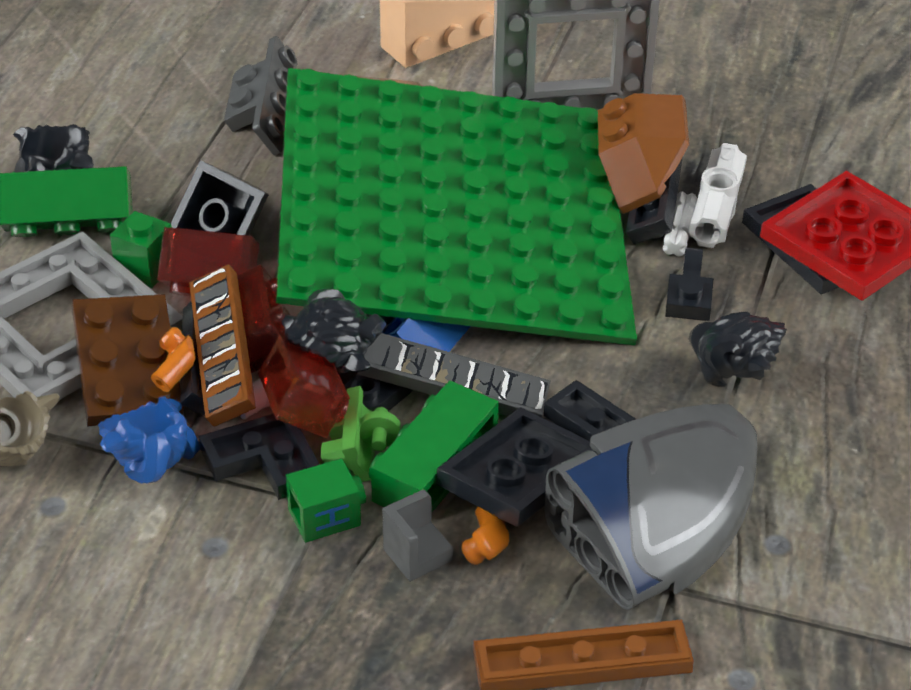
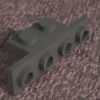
(260, 95)

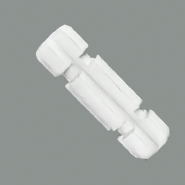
(676, 241)

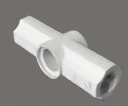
(717, 195)

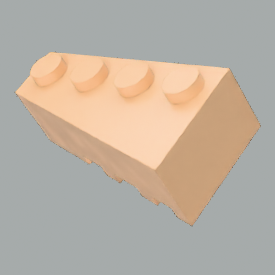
(427, 28)

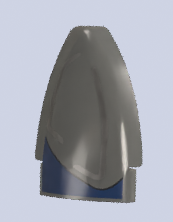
(655, 499)

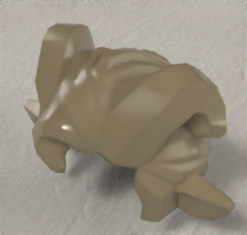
(23, 426)

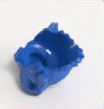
(149, 439)

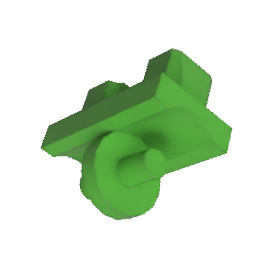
(360, 435)

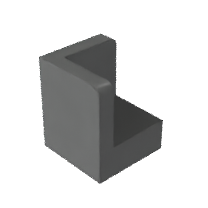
(412, 538)

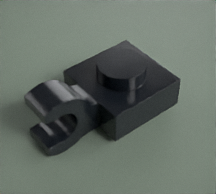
(690, 294)

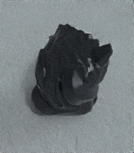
(53, 148)
(334, 330)
(736, 346)

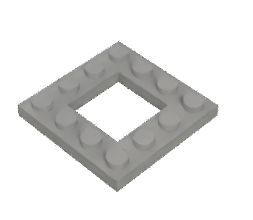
(630, 60)
(70, 262)

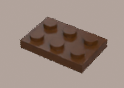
(120, 353)

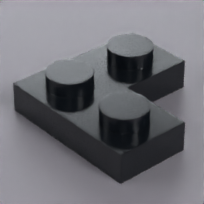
(258, 444)

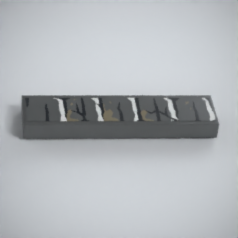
(430, 369)

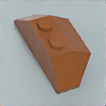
(641, 145)

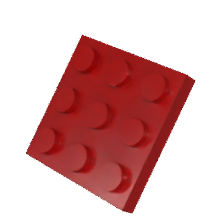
(846, 234)

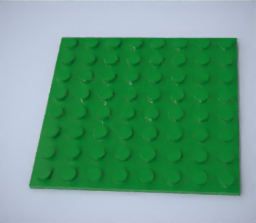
(450, 208)

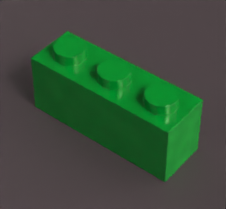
(65, 200)
(437, 434)

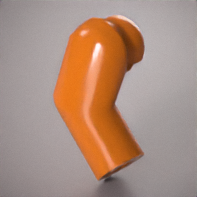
(178, 361)
(487, 540)

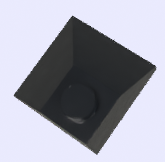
(219, 203)

